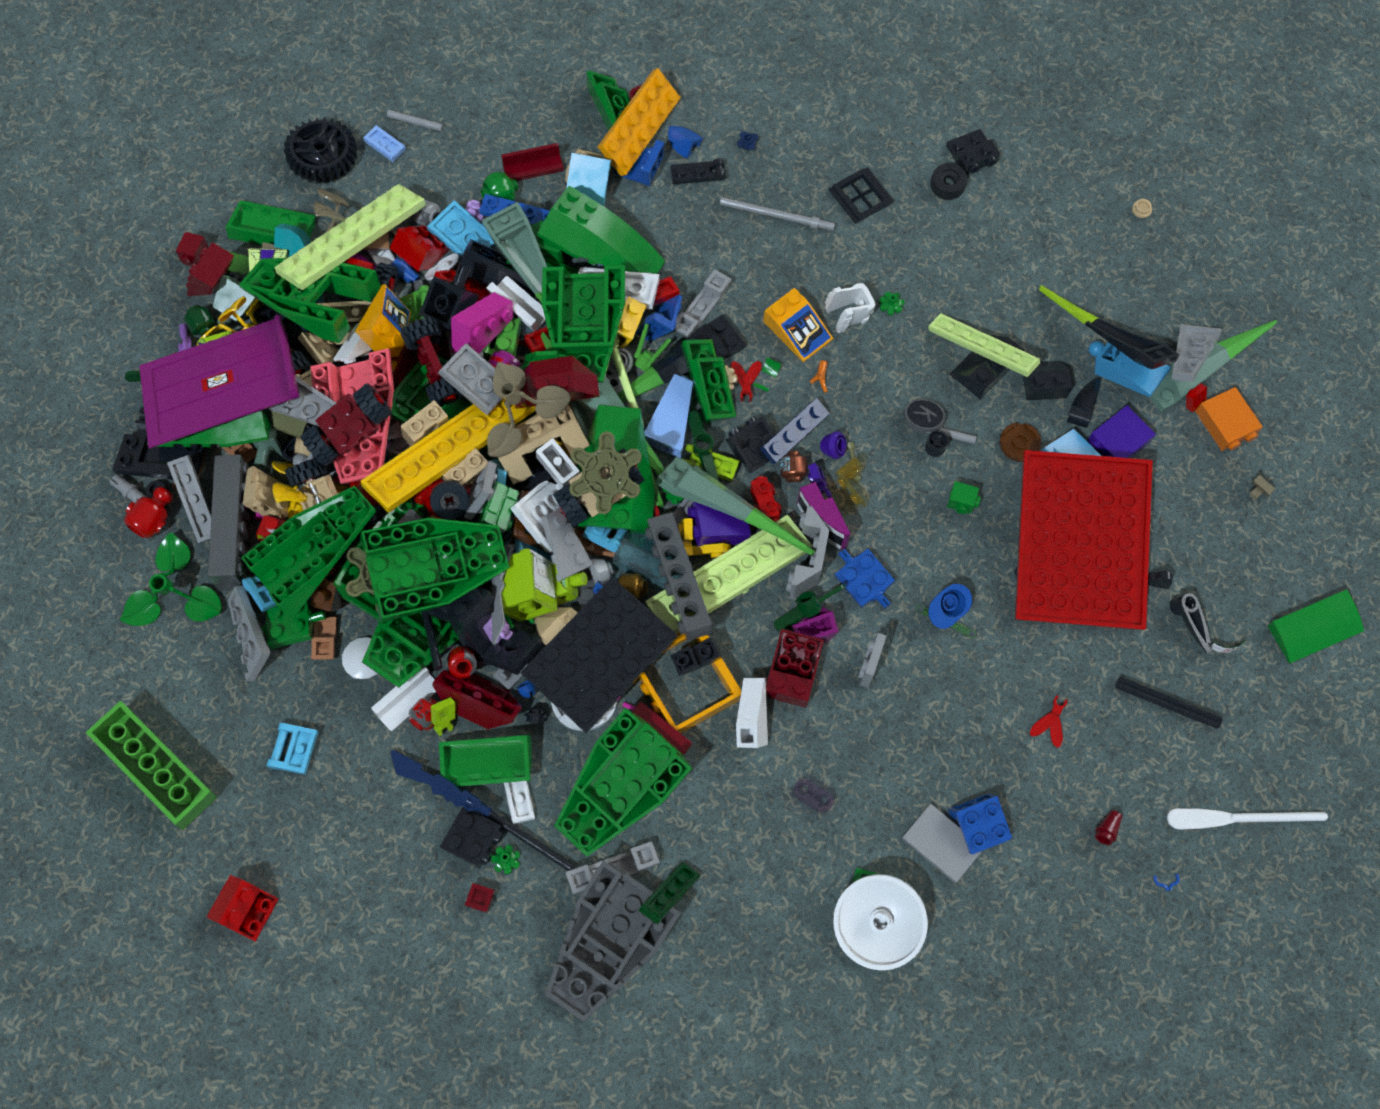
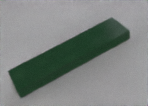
(669, 893)

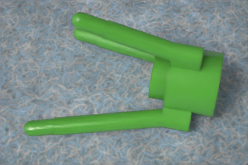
(647, 358)

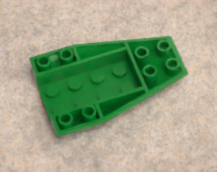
(620, 783)

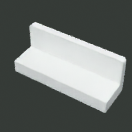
(523, 304)
(395, 705)

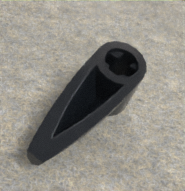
(1083, 404)
(1191, 612)

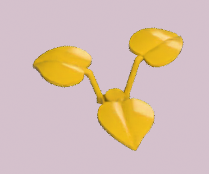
(232, 311)
(287, 493)

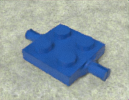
(865, 578)

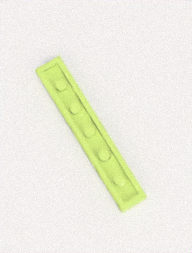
(984, 345)

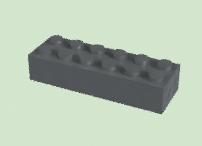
(229, 523)

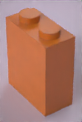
(1229, 419)

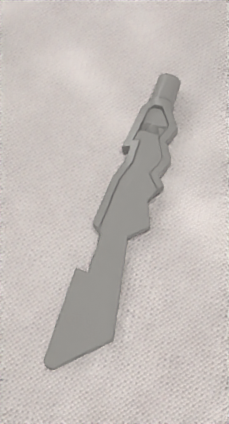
(498, 619)

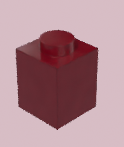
(190, 248)

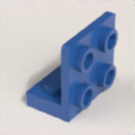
(646, 164)
(661, 321)
(981, 822)

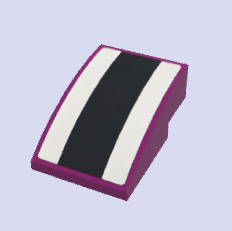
(827, 511)

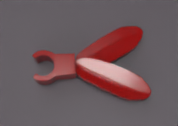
(746, 379)
(1053, 721)

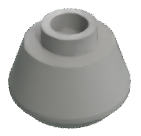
(626, 359)
(600, 571)

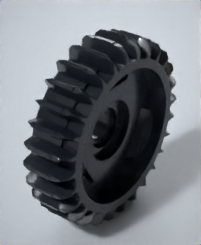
(326, 162)

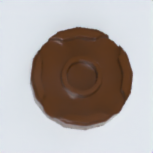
(1013, 447)

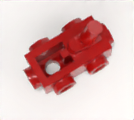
(763, 497)

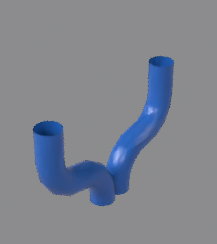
(1164, 885)

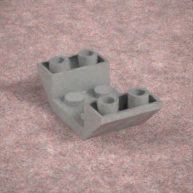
(816, 532)

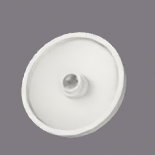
(880, 922)

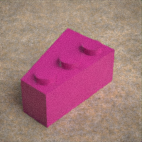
(481, 322)

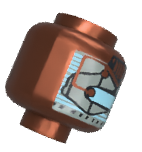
(793, 467)

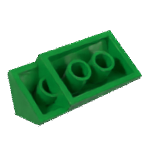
(607, 97)
(709, 380)

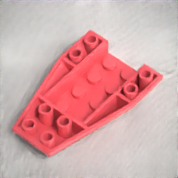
(338, 382)

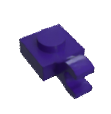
(816, 475)

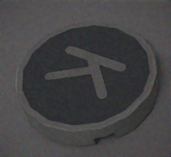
(924, 416)

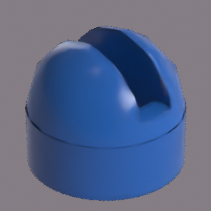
(525, 689)

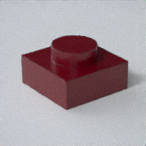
(479, 898)

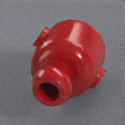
(148, 515)

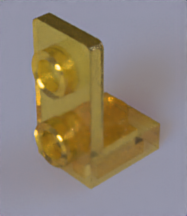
(850, 470)

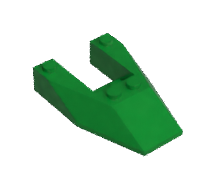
(300, 304)

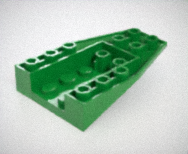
(307, 547)
(429, 563)

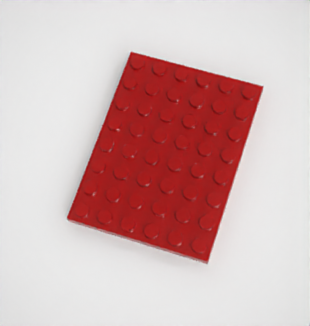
(1084, 540)

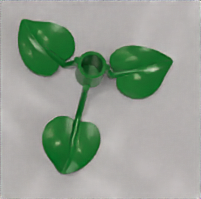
(171, 555)

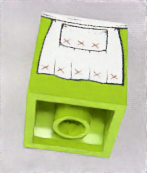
(529, 586)

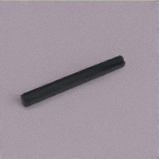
(1169, 702)

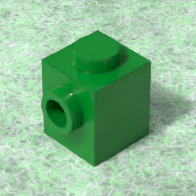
(963, 498)

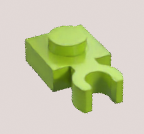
(442, 714)

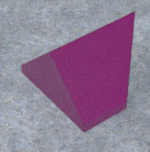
(819, 626)

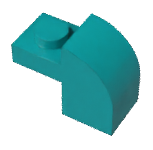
(290, 238)

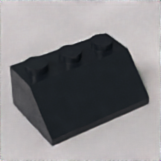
(980, 373)

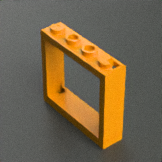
(724, 675)

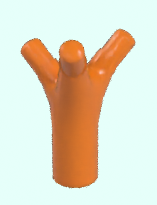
(821, 375)

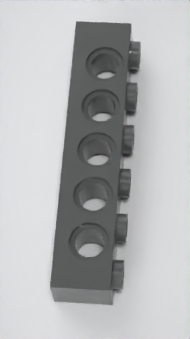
(665, 527)

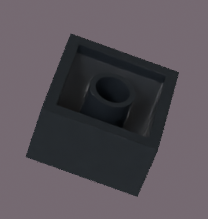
(1048, 381)

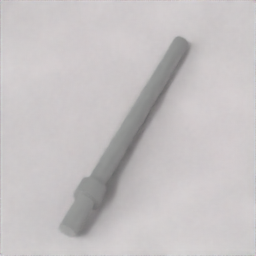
(814, 222)

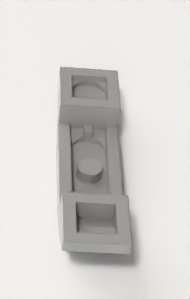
(703, 304)
(631, 862)

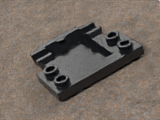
(138, 460)

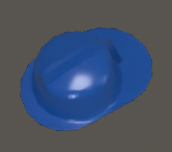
(949, 605)

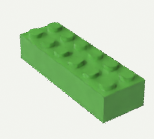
(151, 765)

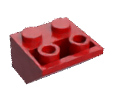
(418, 247)
(242, 907)

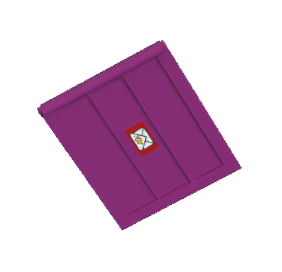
(217, 382)

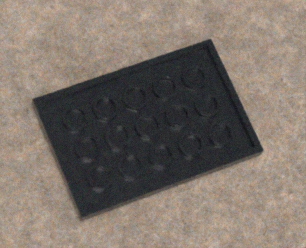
(599, 655)

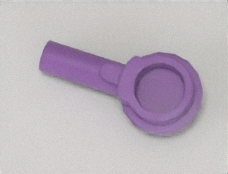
(186, 341)

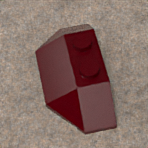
(559, 372)
(478, 699)

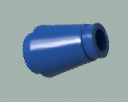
(405, 271)

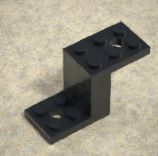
(469, 617)

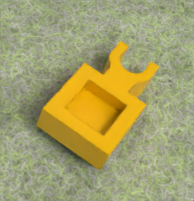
(686, 532)
(714, 550)

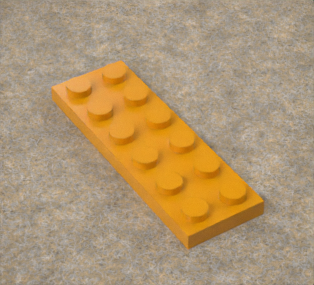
(639, 122)

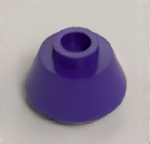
(834, 445)

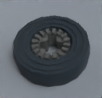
(452, 509)

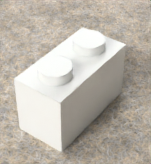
(557, 463)

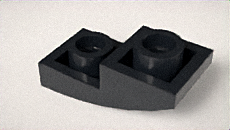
(696, 657)

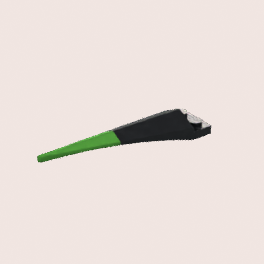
(725, 342)

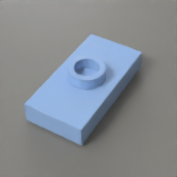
(384, 143)

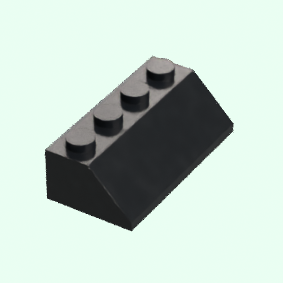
(490, 266)

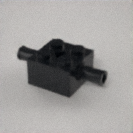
(447, 299)

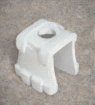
(843, 297)

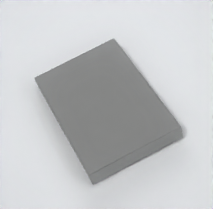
(472, 378)
(940, 843)

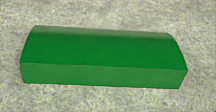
(257, 222)
(1317, 626)
(486, 760)

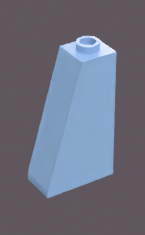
(670, 420)

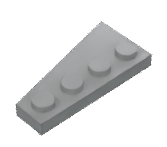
(1193, 349)
(248, 633)

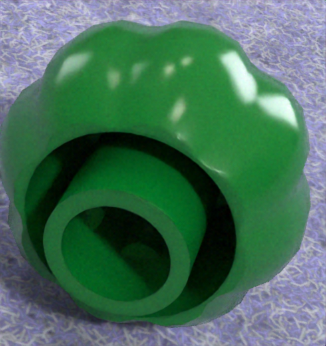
(499, 185)

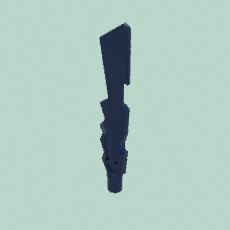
(440, 785)

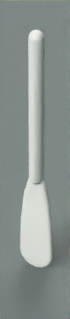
(1203, 818)

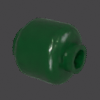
(199, 320)

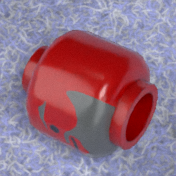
(461, 662)
(421, 714)

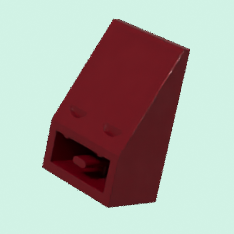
(209, 270)
(793, 668)

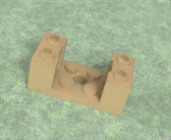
(425, 423)
(537, 432)

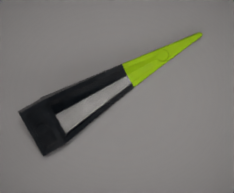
(1138, 348)

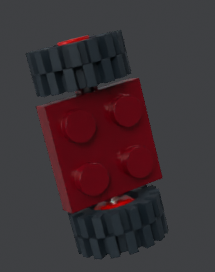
(420, 336)
(345, 424)

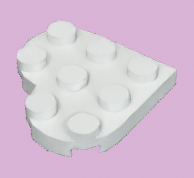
(534, 507)

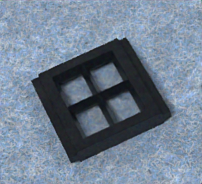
(846, 203)

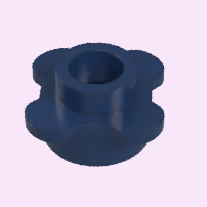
(747, 145)

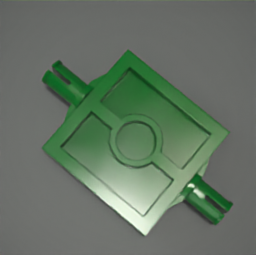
(284, 632)

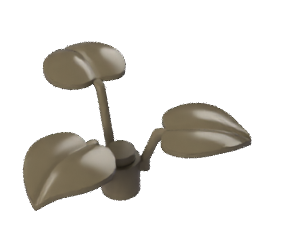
(323, 210)
(507, 384)

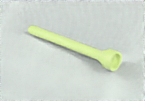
(623, 375)

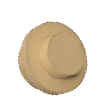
(1142, 208)

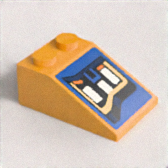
(383, 322)
(797, 325)

